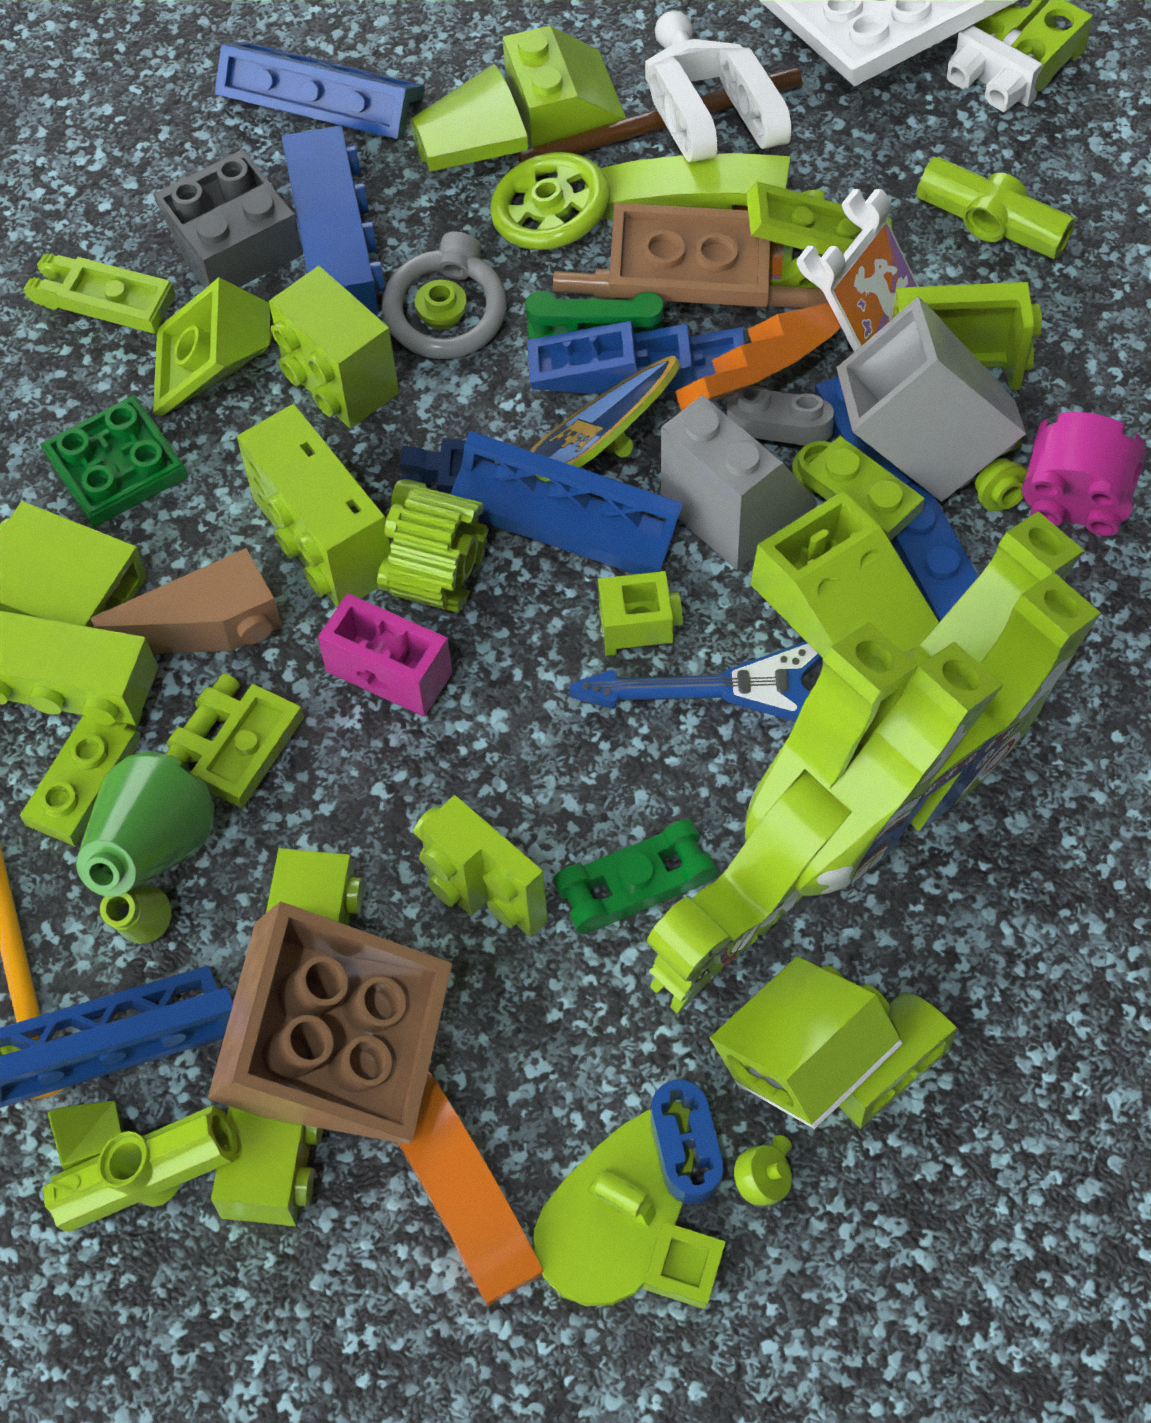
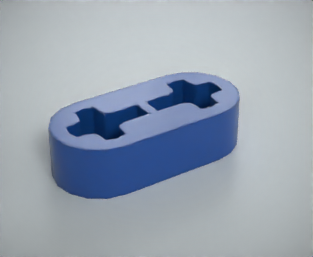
(700, 1138)

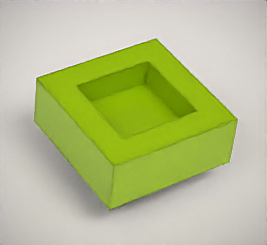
(684, 1265)

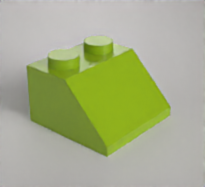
(558, 84)

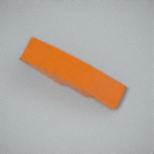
(774, 346)

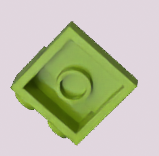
(478, 865)

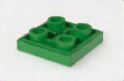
(114, 461)

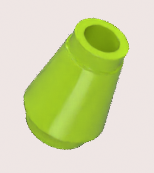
(139, 914)

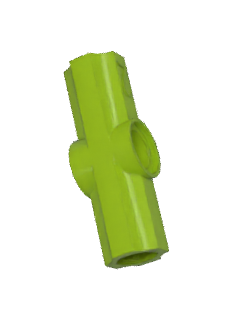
(996, 207)
(140, 1169)

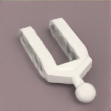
(742, 77)

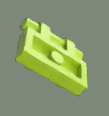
(246, 743)

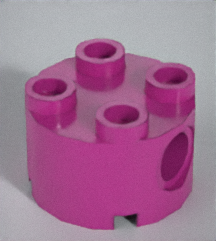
(1084, 472)

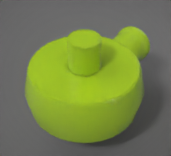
(764, 1172)

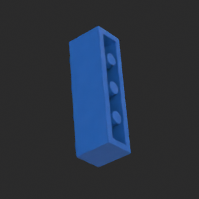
(330, 211)

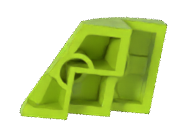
(470, 124)

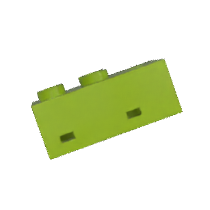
(310, 505)

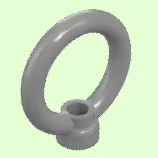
(456, 259)

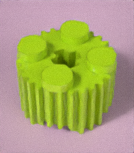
(432, 548)

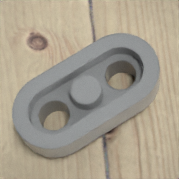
(781, 415)

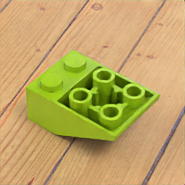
(838, 574)

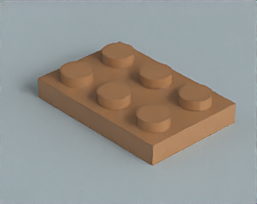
(688, 255)

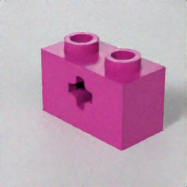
(385, 654)

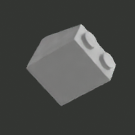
(928, 402)
(727, 482)

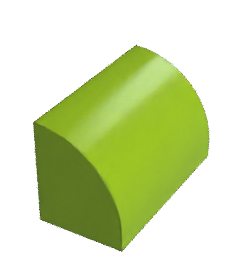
(925, 1040)

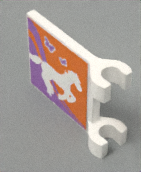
(866, 276)

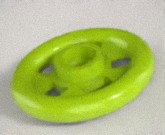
(549, 201)

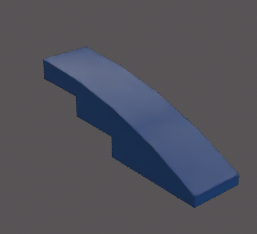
(607, 354)

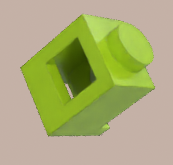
(637, 611)

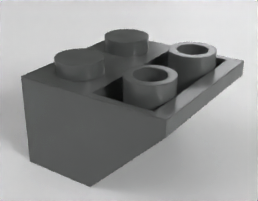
(230, 222)

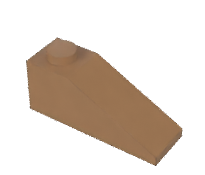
(201, 611)

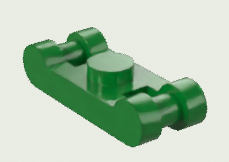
(557, 316)
(635, 877)

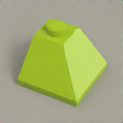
(208, 342)

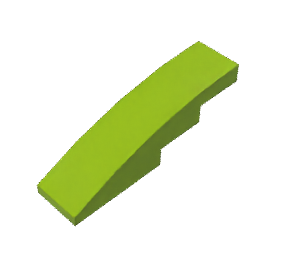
(699, 184)

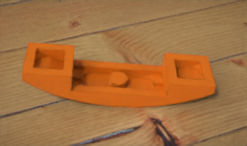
(468, 1199)

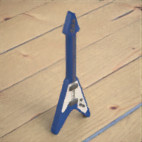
(764, 684)

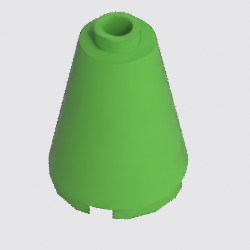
(143, 823)

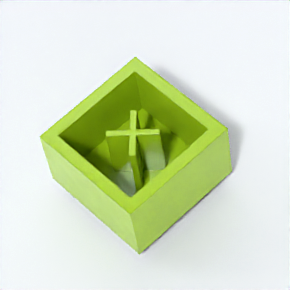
(334, 347)

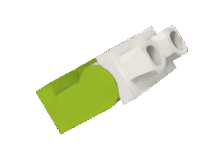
(1018, 50)

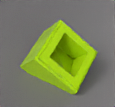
(83, 1130)

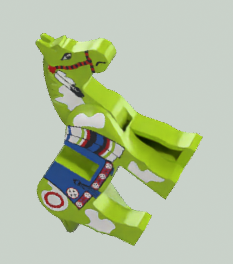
(886, 748)

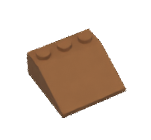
(331, 1027)

